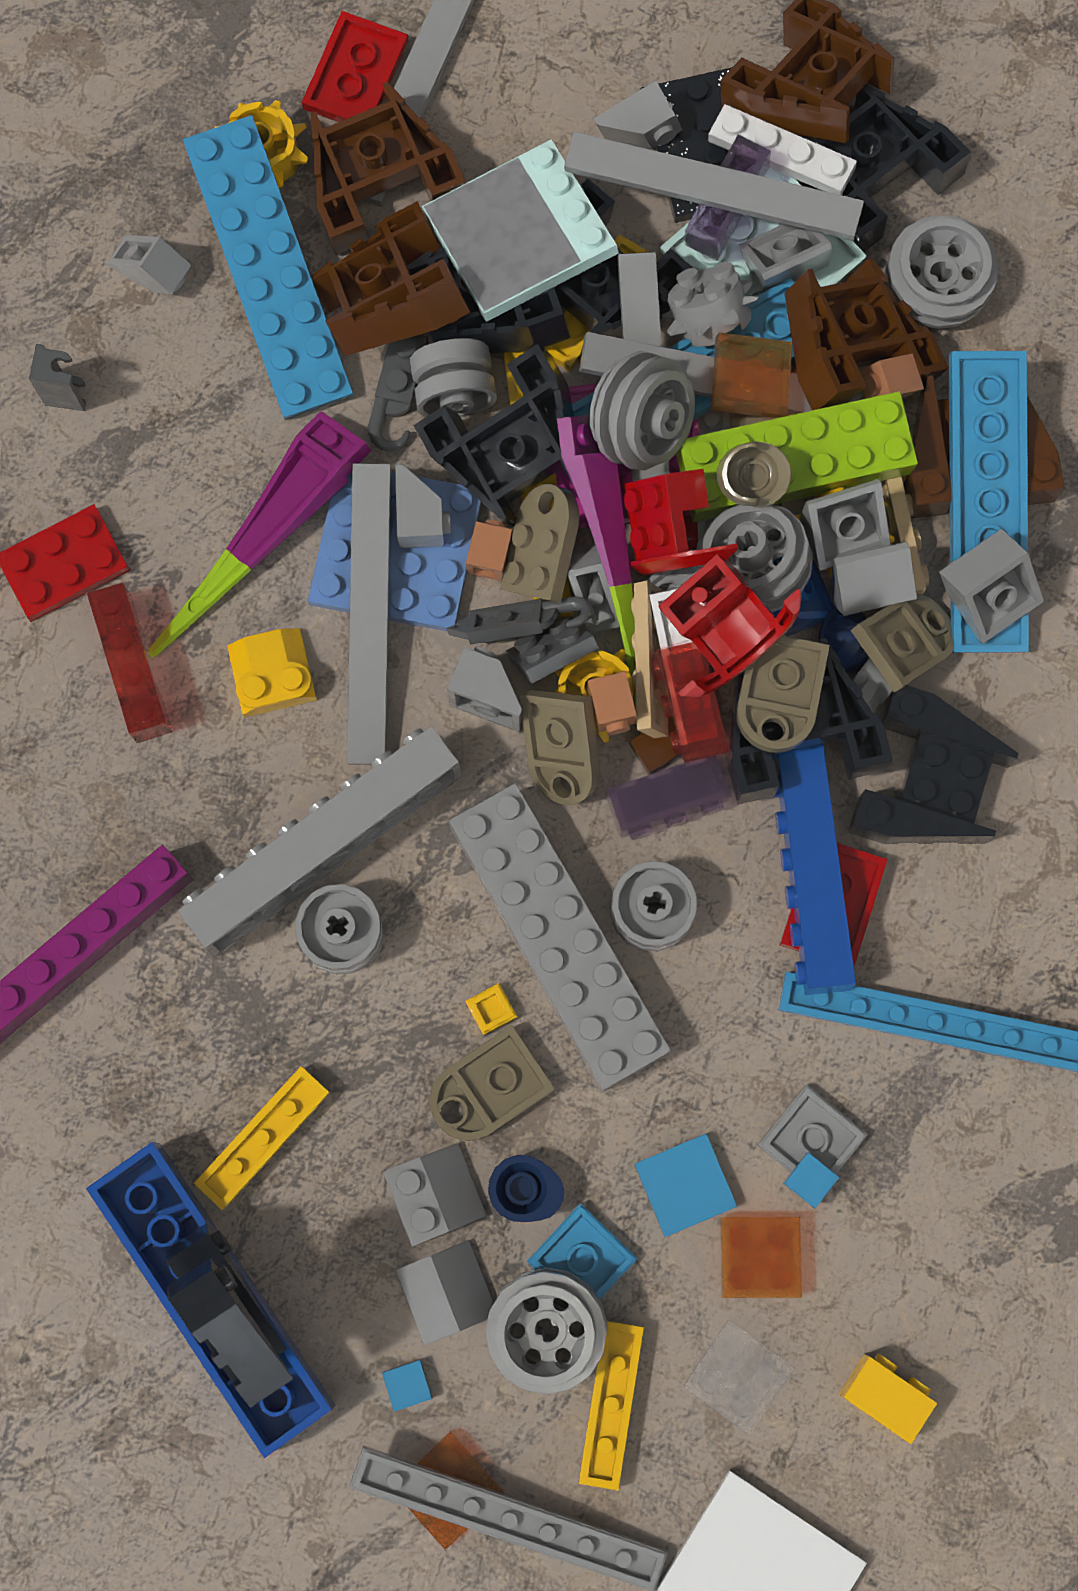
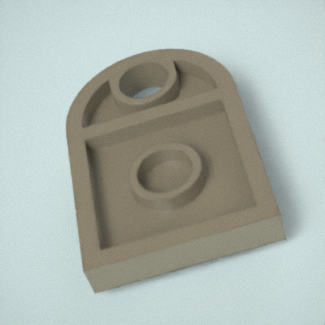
(542, 544)
(903, 640)
(783, 690)
(561, 744)
(491, 1085)

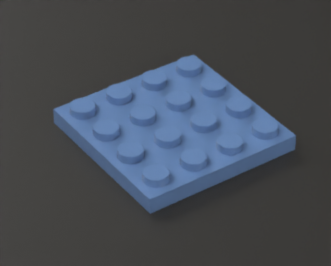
(423, 581)

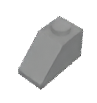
(640, 119)
(150, 263)
(419, 512)
(590, 582)

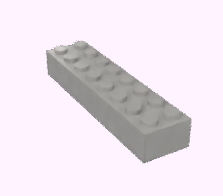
(320, 841)
(559, 938)

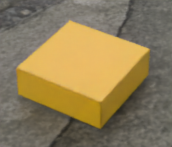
(491, 1009)

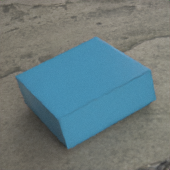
(811, 1180)
(407, 1385)

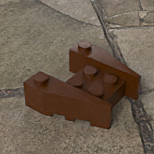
(816, 78)
(372, 156)
(381, 294)
(851, 325)
(930, 479)

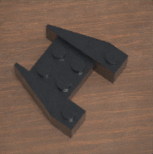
(887, 143)
(595, 293)
(516, 330)
(513, 446)
(839, 716)
(941, 778)
(225, 1314)

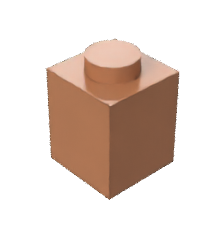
(892, 376)
(489, 550)
(612, 703)

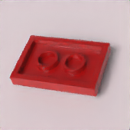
(354, 67)
(62, 563)
(860, 881)

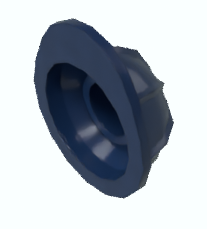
(837, 632)
(525, 1189)

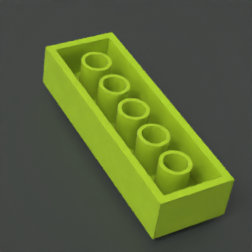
(823, 446)

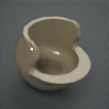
(754, 474)

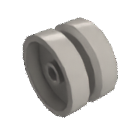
(453, 376)
(658, 884)
(323, 913)

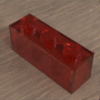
(696, 719)

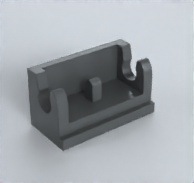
(52, 384)

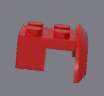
(659, 525)
(725, 622)

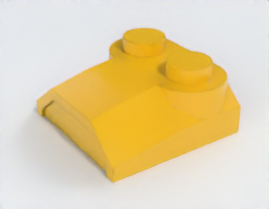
(271, 671)

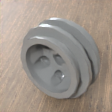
(932, 299)
(642, 410)
(756, 555)
(549, 1373)

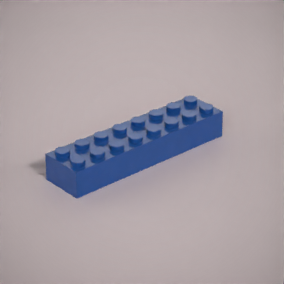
(154, 1210)

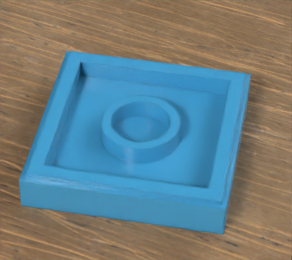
(685, 1185)
(585, 1250)

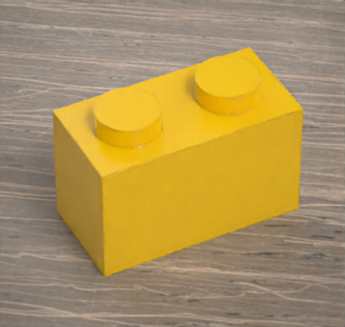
(887, 1397)

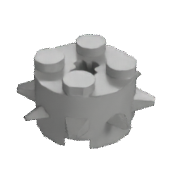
(709, 303)

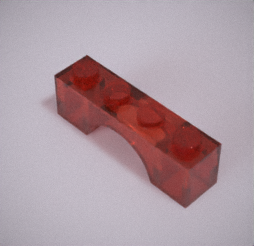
(128, 663)

